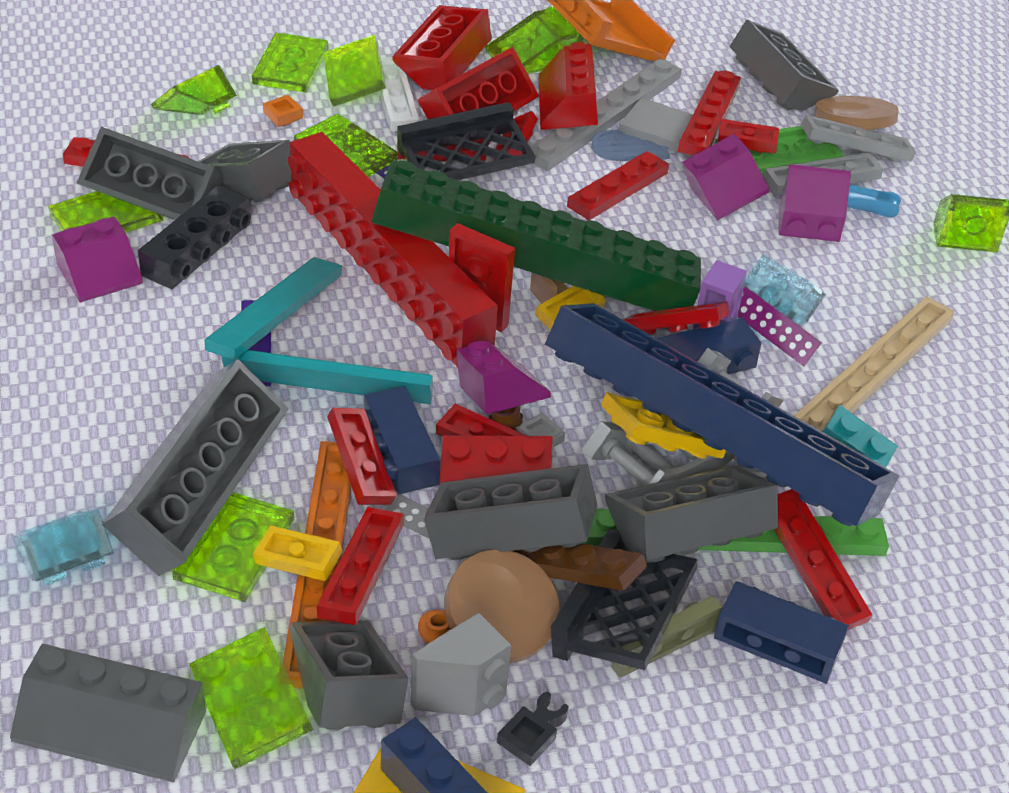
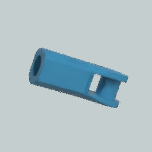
(874, 201)

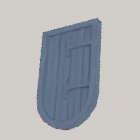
(618, 146)

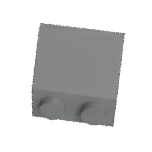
(461, 670)

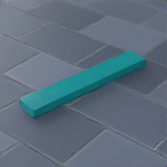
(272, 308)
(334, 375)

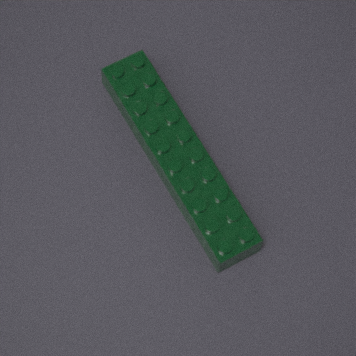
(543, 239)

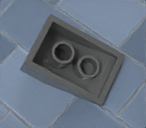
(253, 167)
(348, 674)

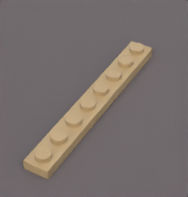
(878, 362)

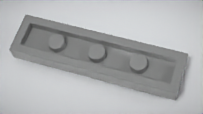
(849, 136)
(862, 168)

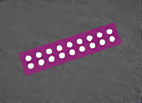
(777, 327)

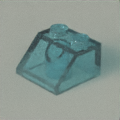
(784, 290)
(63, 545)

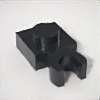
(532, 732)

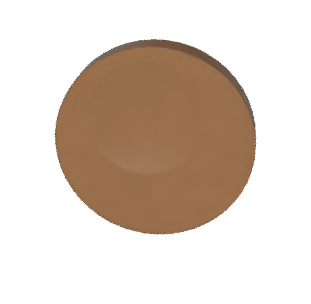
(858, 111)
(509, 594)

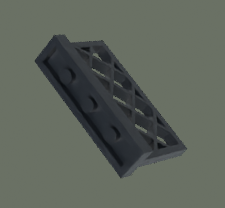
(461, 130)
(581, 615)

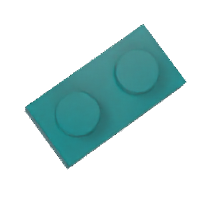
(859, 436)

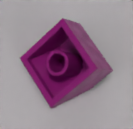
(725, 177)
(814, 203)
(96, 259)
(496, 379)

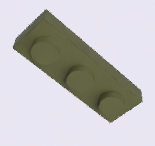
(685, 627)

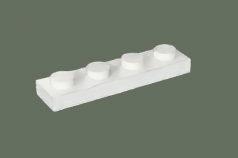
(397, 96)

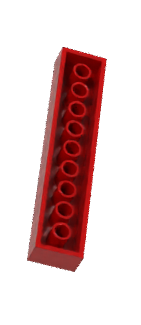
(407, 267)

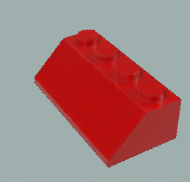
(444, 45)
(488, 84)
(568, 89)

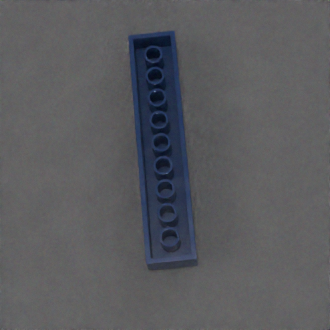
(723, 413)

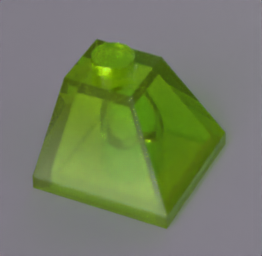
(198, 94)

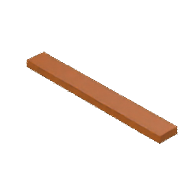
(327, 520)

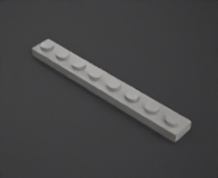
(610, 109)

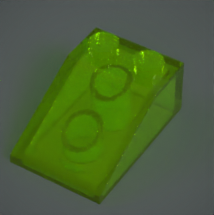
(536, 39)

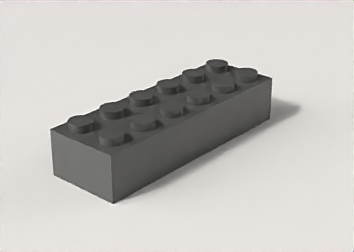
(196, 468)

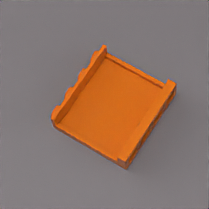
(617, 27)

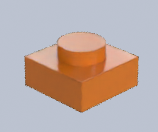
(283, 110)

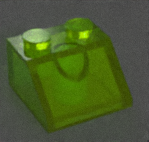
(971, 222)

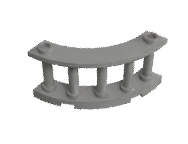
(610, 442)

